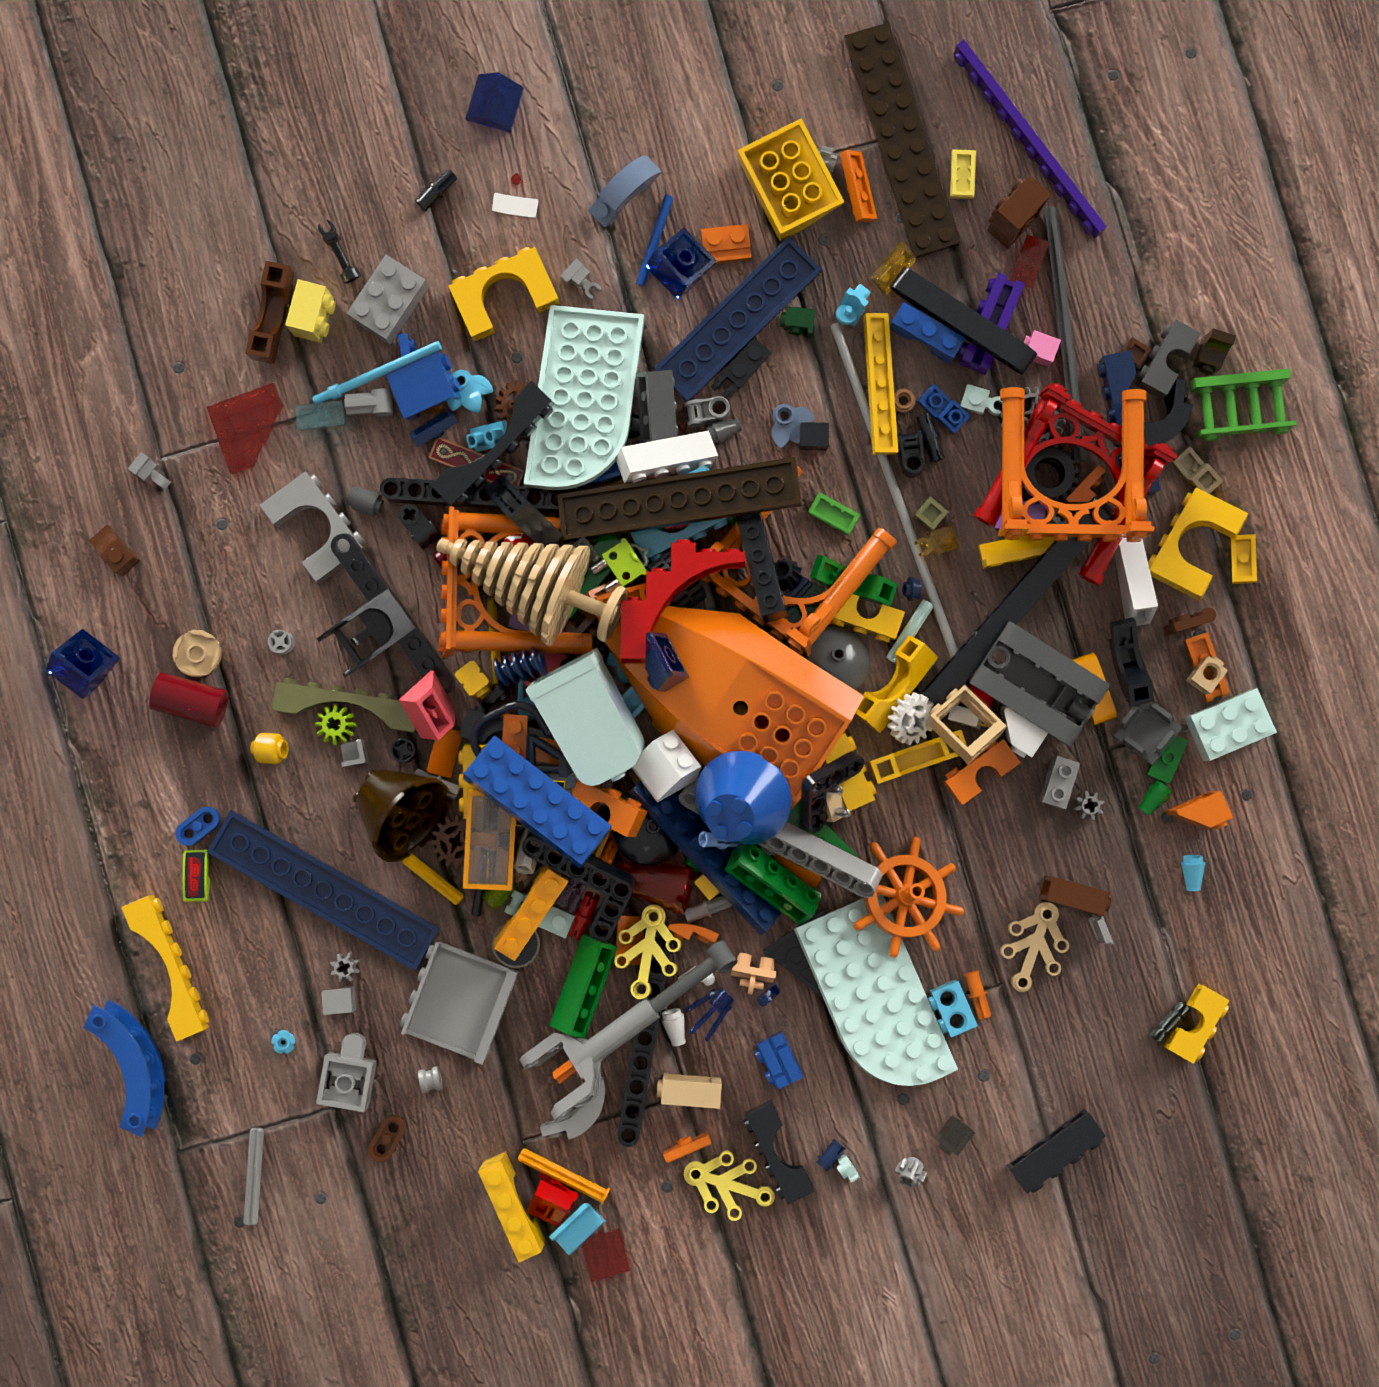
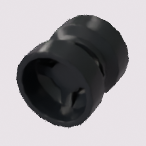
(400, 750)

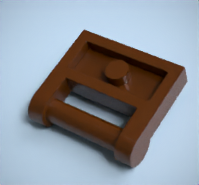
(1184, 623)

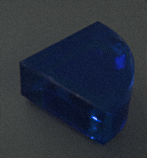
(767, 996)

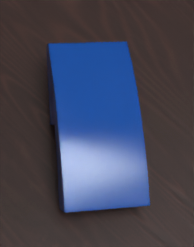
(943, 409)

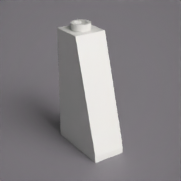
(1135, 582)

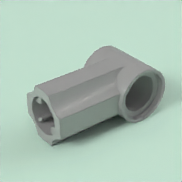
(376, 402)

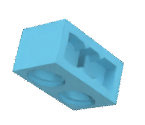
(957, 1006)

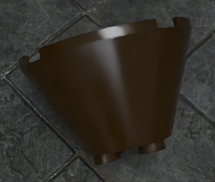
(400, 811)

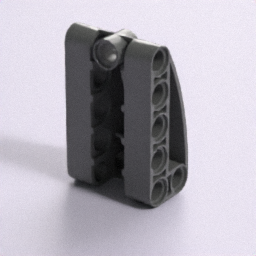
(1040, 684)

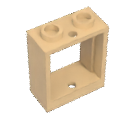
(978, 708)
(690, 1090)

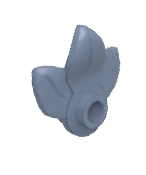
(789, 429)

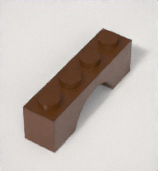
(266, 334)

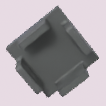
(1148, 731)

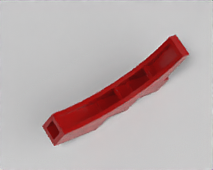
(662, 586)

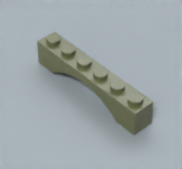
(297, 699)

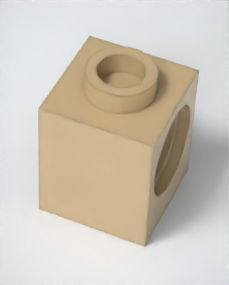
(1197, 678)

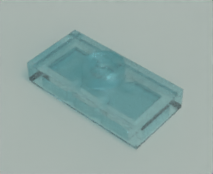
(320, 415)

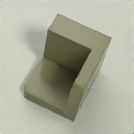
(930, 513)

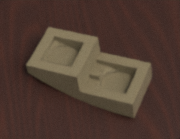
(1195, 471)

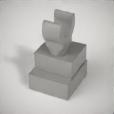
(578, 276)
(147, 470)

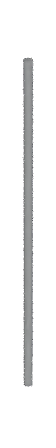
(896, 494)

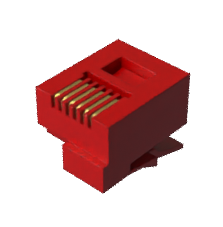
(552, 1201)

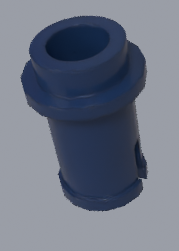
(830, 1155)

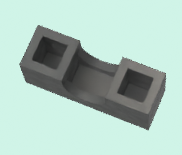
(1177, 340)

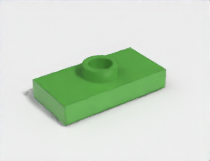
(833, 514)

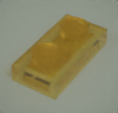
(891, 267)

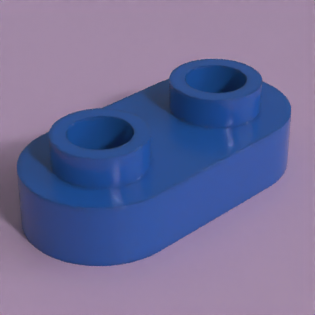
(198, 825)

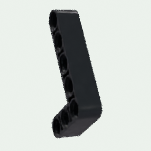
(588, 876)

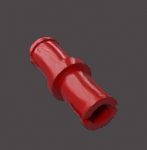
(583, 915)

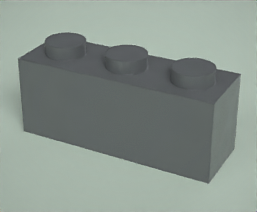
(656, 405)

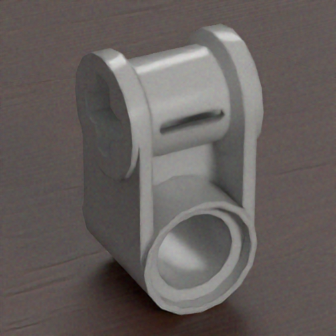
(705, 411)

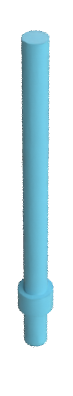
(336, 390)

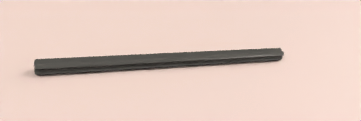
(1063, 317)

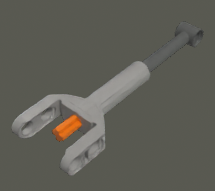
(588, 1054)

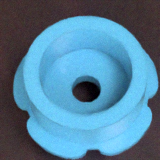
(288, 1046)

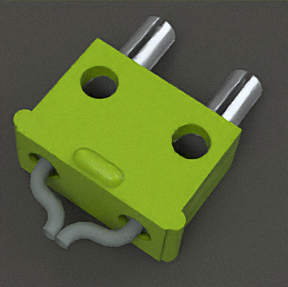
(624, 564)

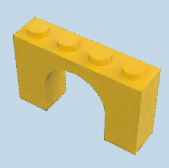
(523, 267)
(1199, 510)
(521, 1232)

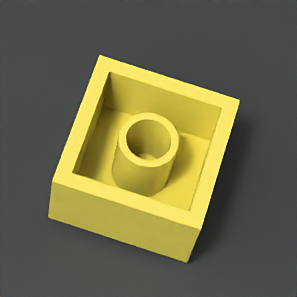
(310, 311)

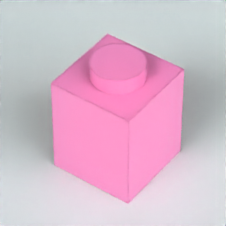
(1044, 346)

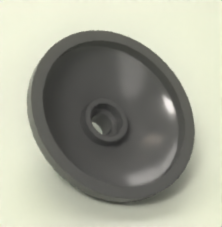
(855, 659)

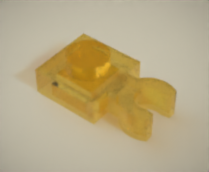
(939, 541)

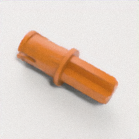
(977, 995)

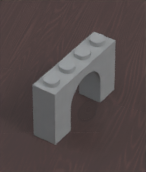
(305, 494)

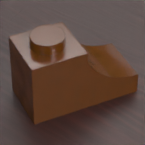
(114, 551)

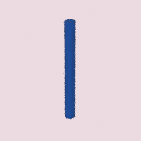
(655, 238)

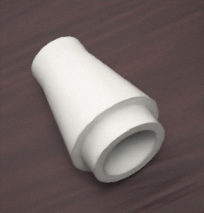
(674, 1025)

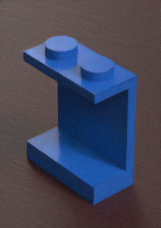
(424, 384)

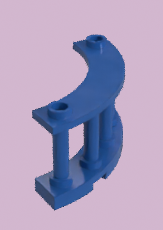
(138, 1061)

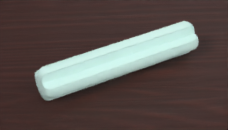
(911, 628)

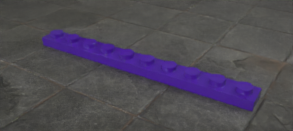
(1033, 145)

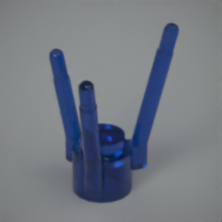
(719, 1001)

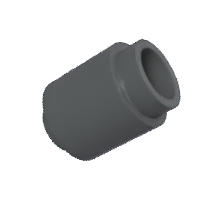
(365, 501)

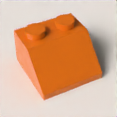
(1203, 811)

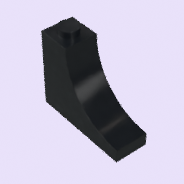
(522, 512)

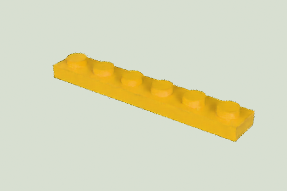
(880, 384)

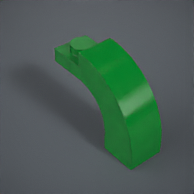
(873, 589)

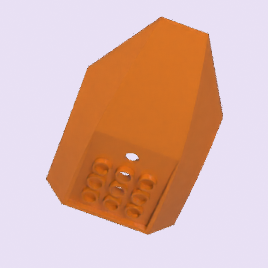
(740, 662)

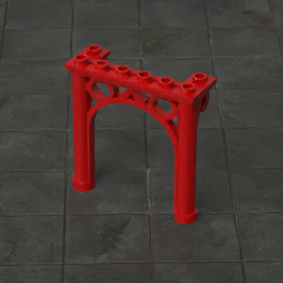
(1055, 398)

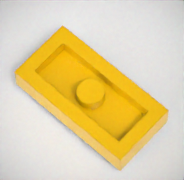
(1244, 559)

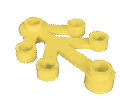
(648, 947)
(725, 1183)

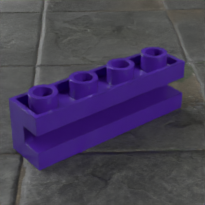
(997, 309)

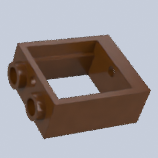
(1075, 895)

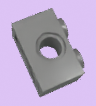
(1059, 782)

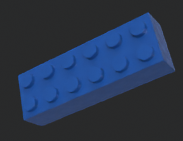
(537, 802)

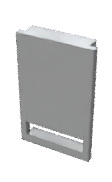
(1100, 929)

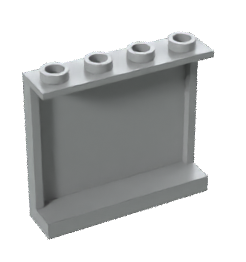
(459, 1001)

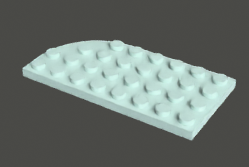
(592, 380)
(875, 998)

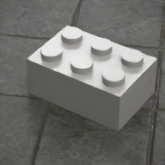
(388, 299)

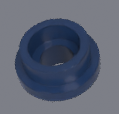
(912, 589)

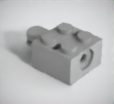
(350, 1076)

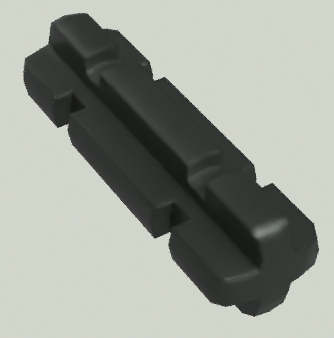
(1170, 1022)

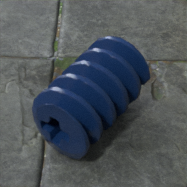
(521, 667)

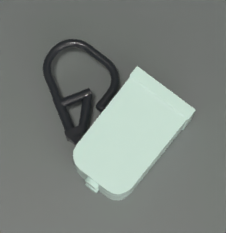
(584, 716)

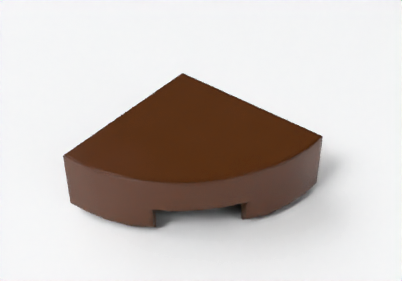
(1139, 352)

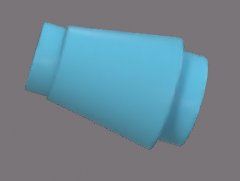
(1193, 871)

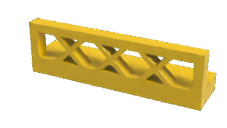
(1012, 551)

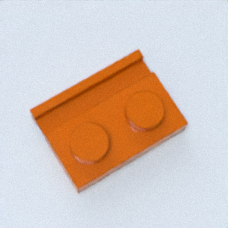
(727, 243)

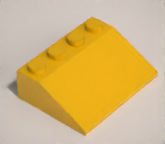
(790, 179)

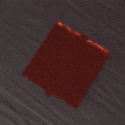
(605, 1255)

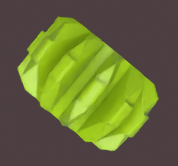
(339, 715)

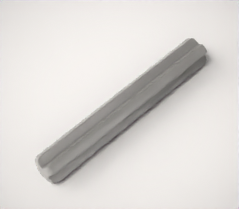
(253, 1176)

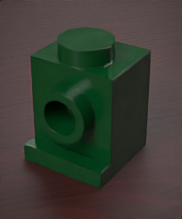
(798, 321)

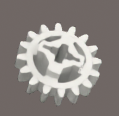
(910, 718)

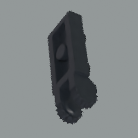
(743, 367)

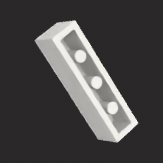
(666, 457)

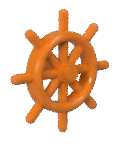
(907, 896)

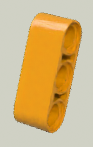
(1105, 709)

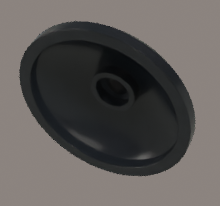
(648, 846)

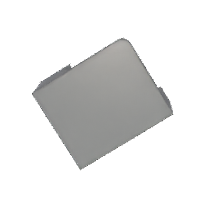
(354, 753)
(339, 1001)

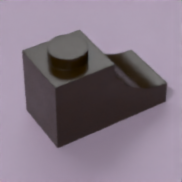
(1213, 351)

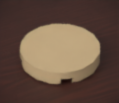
(197, 653)

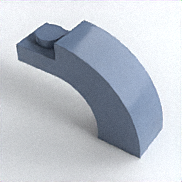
(624, 187)

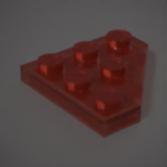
(245, 425)

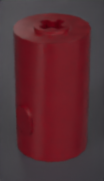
(188, 699)

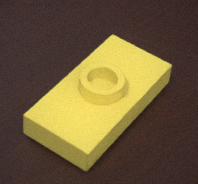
(962, 174)

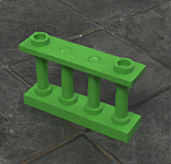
(1252, 383)

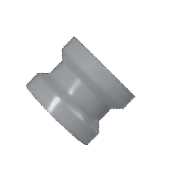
(277, 639)
(430, 1079)

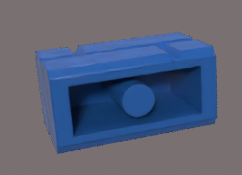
(779, 1060)

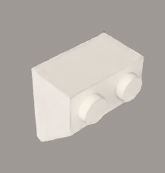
(1021, 733)
(666, 766)

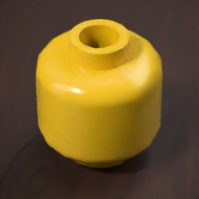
(269, 748)

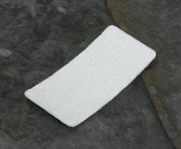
(514, 205)

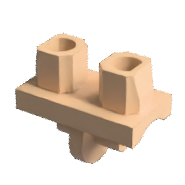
(764, 973)

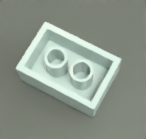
(1230, 725)

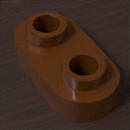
(387, 1138)

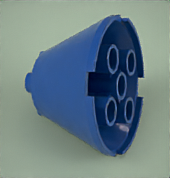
(743, 798)

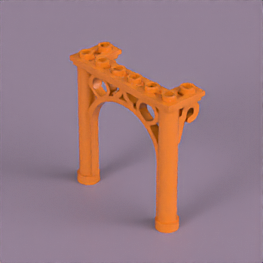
(1131, 476)
(831, 600)
(504, 639)

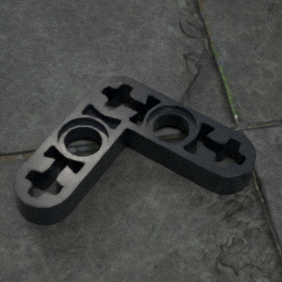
(819, 782)

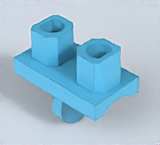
(852, 305)
(486, 436)

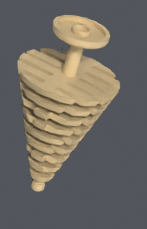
(536, 583)

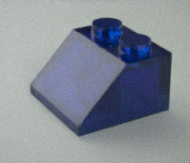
(680, 263)
(81, 663)

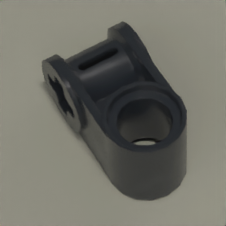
(911, 448)
(421, 528)

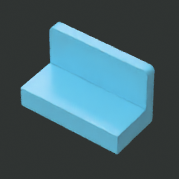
(578, 1228)

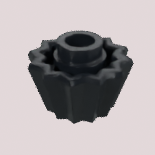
(788, 573)

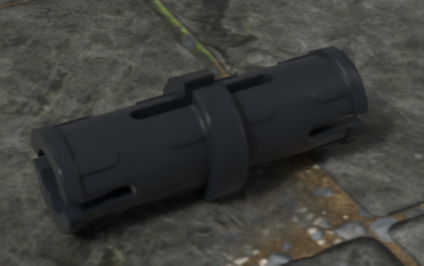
(930, 437)

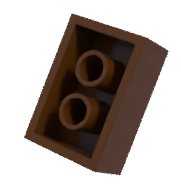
(1017, 211)

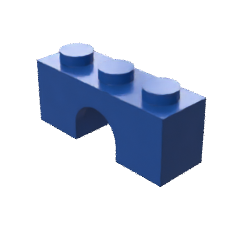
(938, 338)

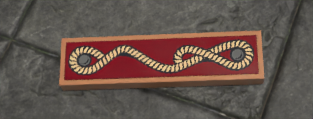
(455, 455)

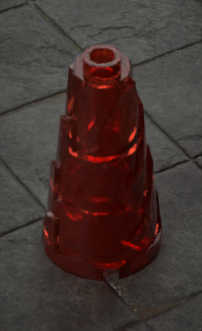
(659, 884)

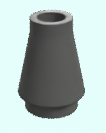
(723, 430)

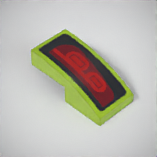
(195, 876)

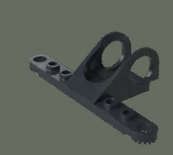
(382, 616)

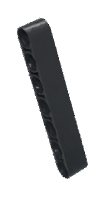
(963, 320)

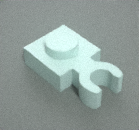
(977, 400)
(846, 1168)

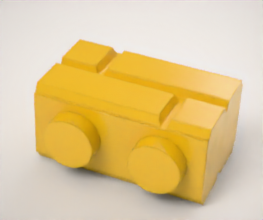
(474, 680)

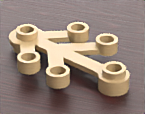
(1035, 942)

